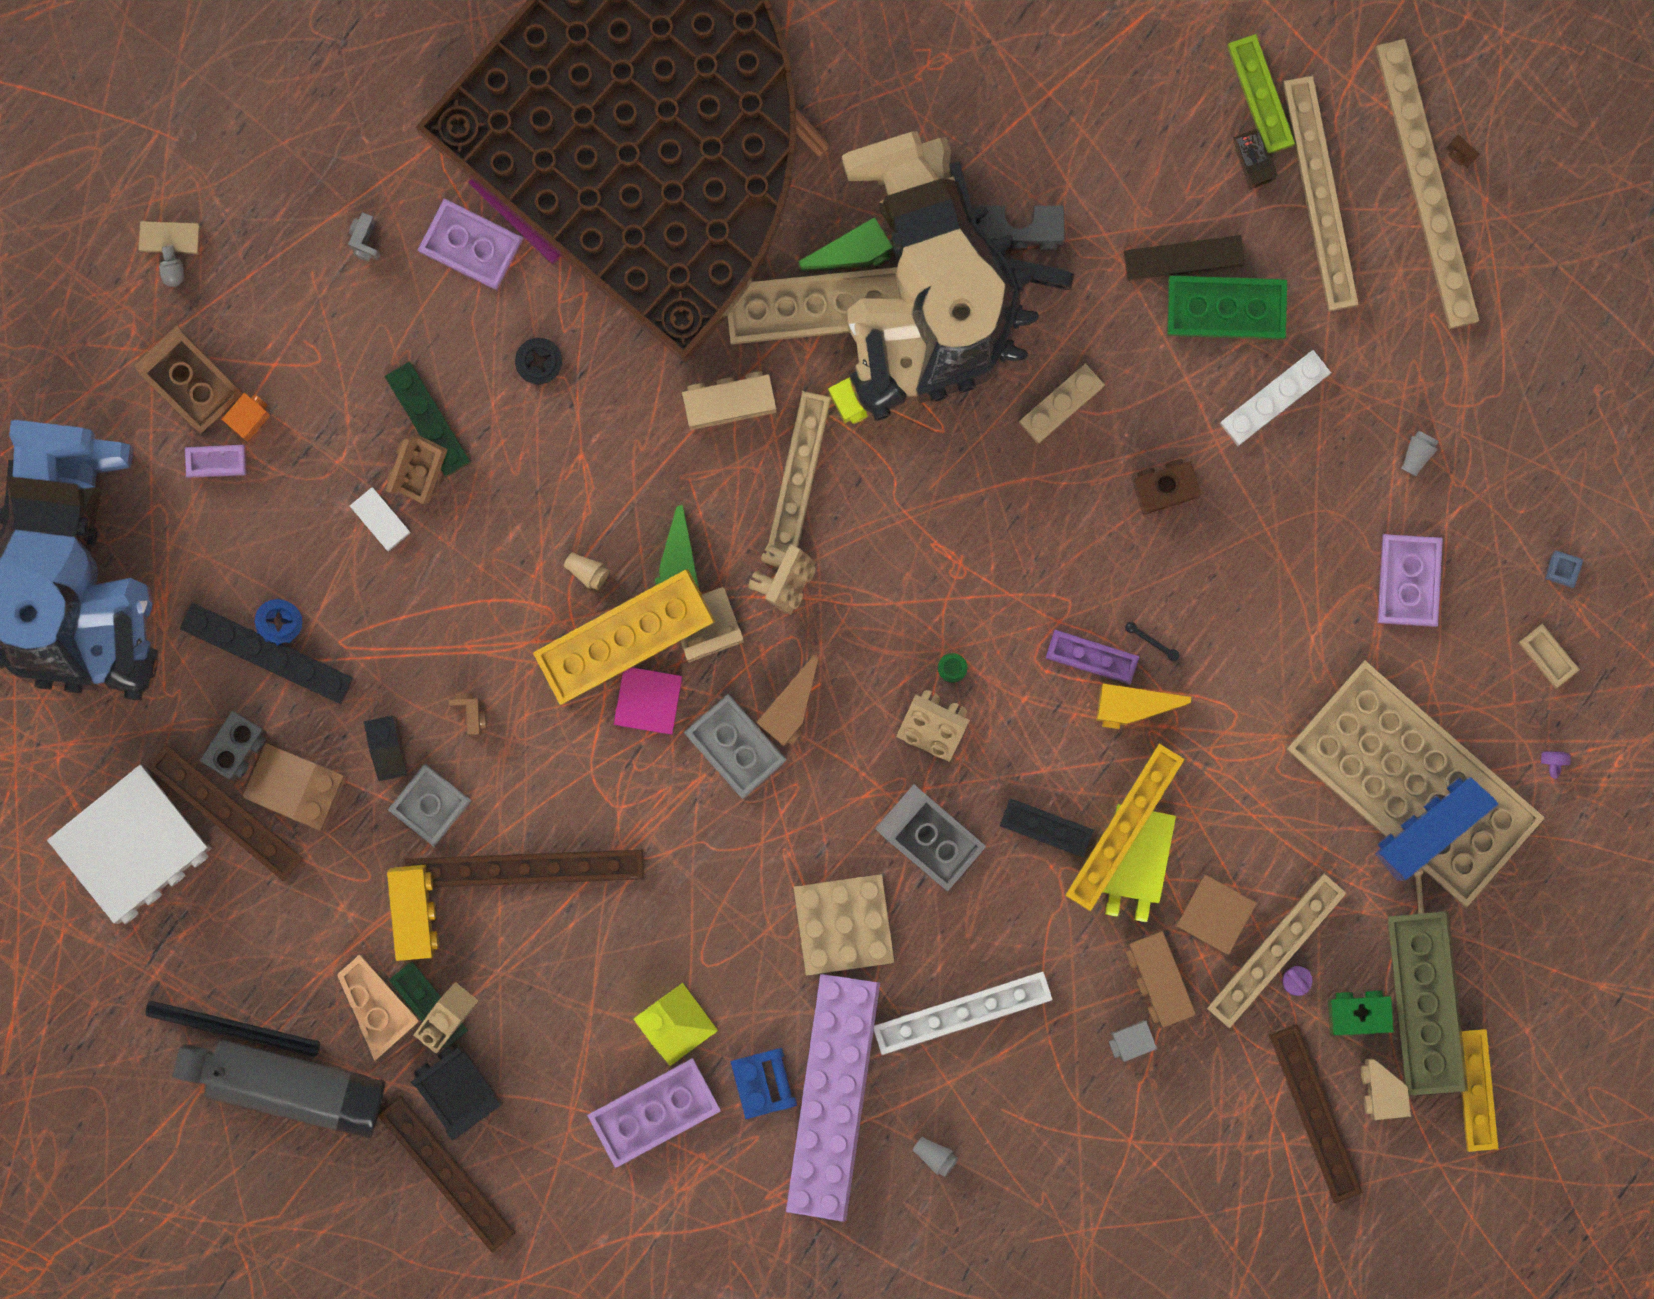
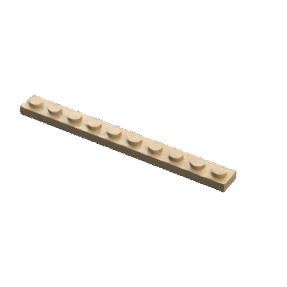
(1427, 184)

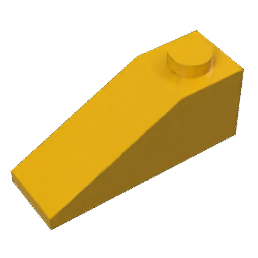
(1127, 705)

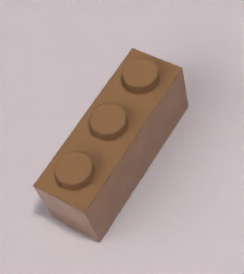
(1159, 980)

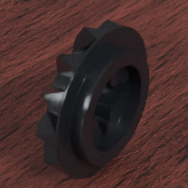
(524, 358)

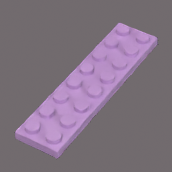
(833, 1097)

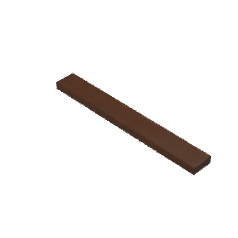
(533, 868)

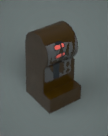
(1254, 159)

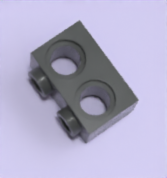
(227, 741)

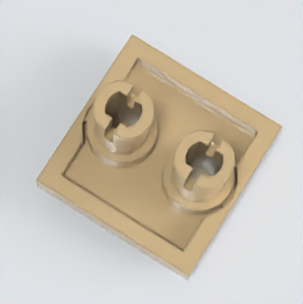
(787, 586)
(933, 726)

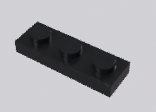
(1046, 827)

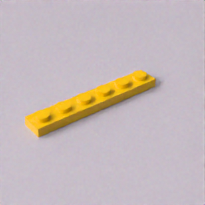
(1124, 827)

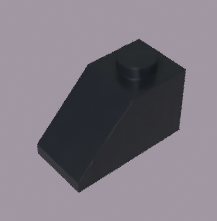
(386, 747)

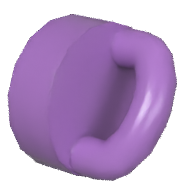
(1556, 760)
(1297, 980)

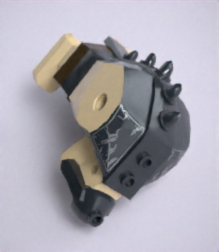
(951, 277)

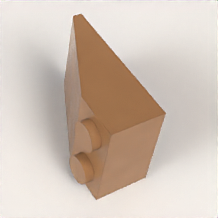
(188, 379)
(294, 787)

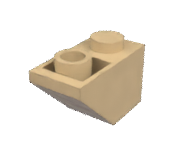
(445, 1017)
(1386, 1093)

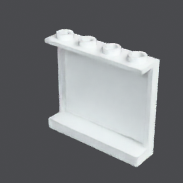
(129, 845)

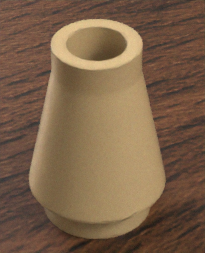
(589, 572)

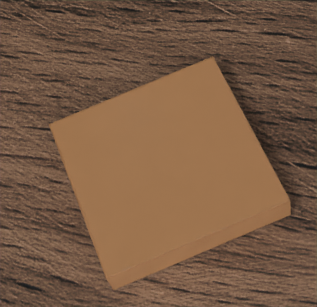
(1216, 914)

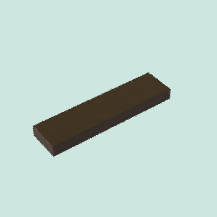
(1184, 258)

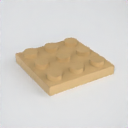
(843, 924)

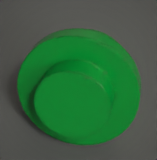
(952, 667)

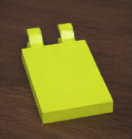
(1143, 867)

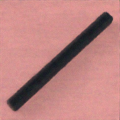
(232, 1028)

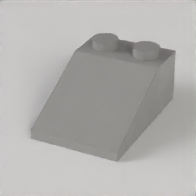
(930, 837)

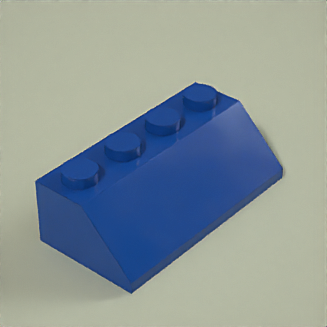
(1434, 829)

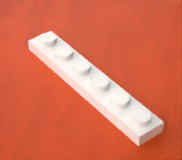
(962, 1013)

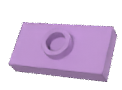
(215, 461)

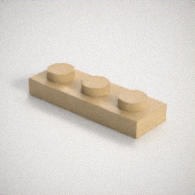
(1061, 403)

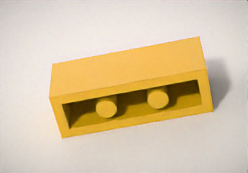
(412, 912)

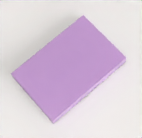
(470, 244)
(1410, 580)

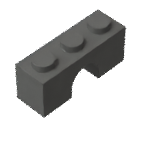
(1044, 231)

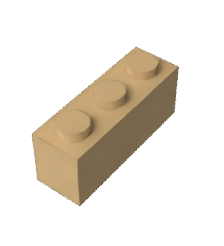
(729, 400)

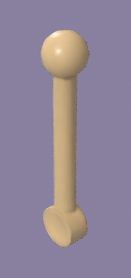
(1417, 874)

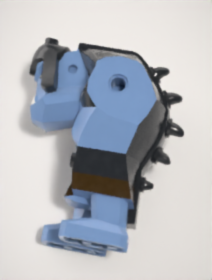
(52, 613)

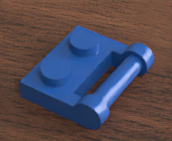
(753, 1084)

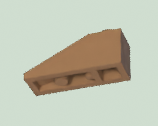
(788, 711)

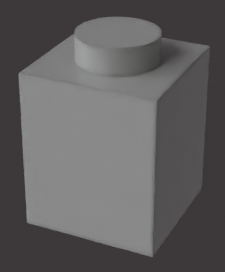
(1132, 1041)

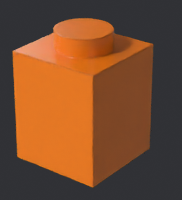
(247, 416)

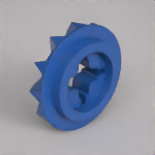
(287, 612)

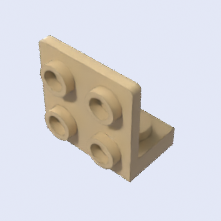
(717, 636)

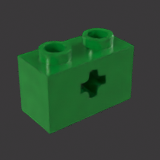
(1378, 1017)

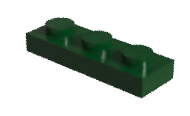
(421, 995)

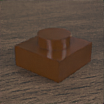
(1461, 152)

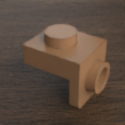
(475, 717)

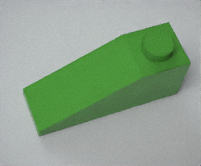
(855, 249)
(678, 550)

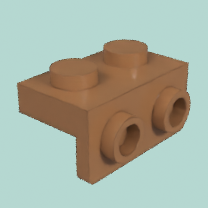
(416, 468)

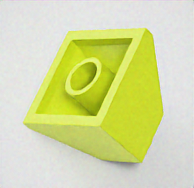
(675, 1024)

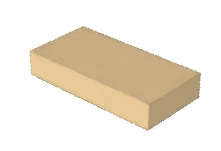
(183, 236)
(1548, 656)

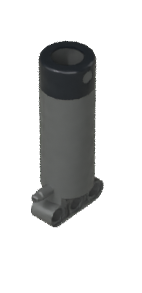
(284, 1086)

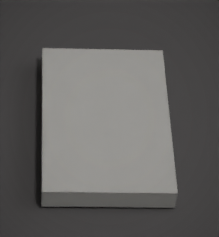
(735, 746)

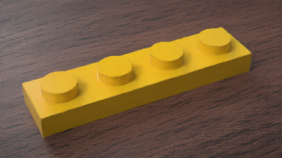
(1478, 1100)

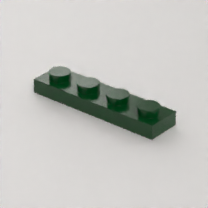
(426, 416)

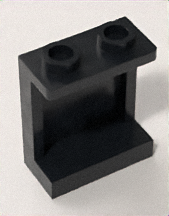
(456, 1091)

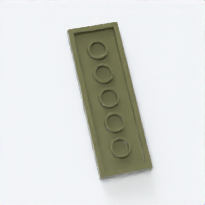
(1427, 1003)

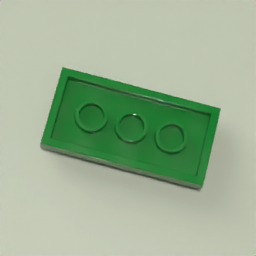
(1227, 307)

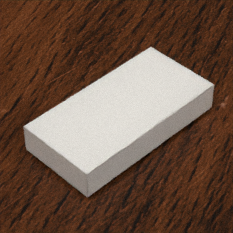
(380, 519)

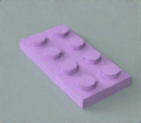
(654, 1113)

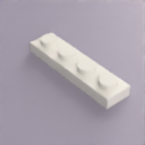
(1275, 398)

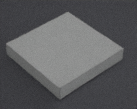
(429, 805)

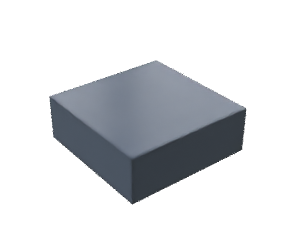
(1564, 569)

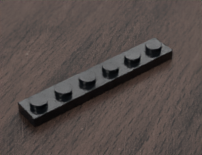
(267, 655)

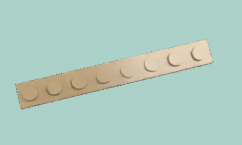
(1320, 193)

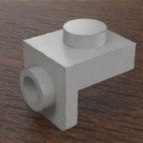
(361, 231)

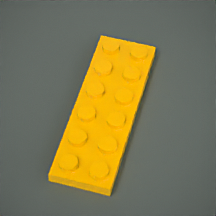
(624, 637)

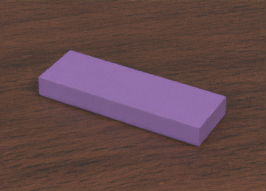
(1092, 657)

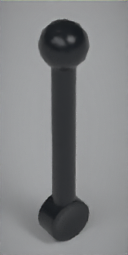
(1172, 654)

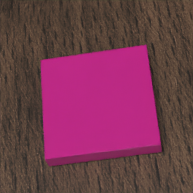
(648, 700)

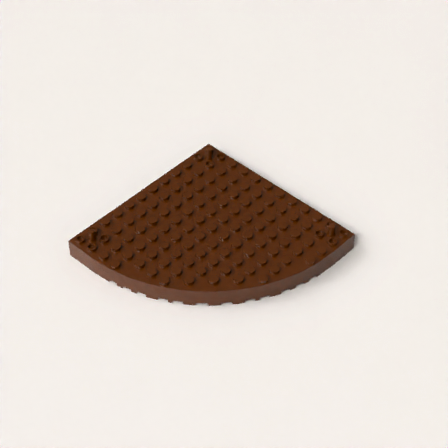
(635, 146)

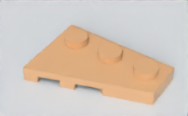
(376, 1006)

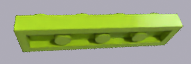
(1260, 94)

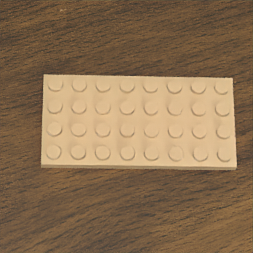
(1395, 759)

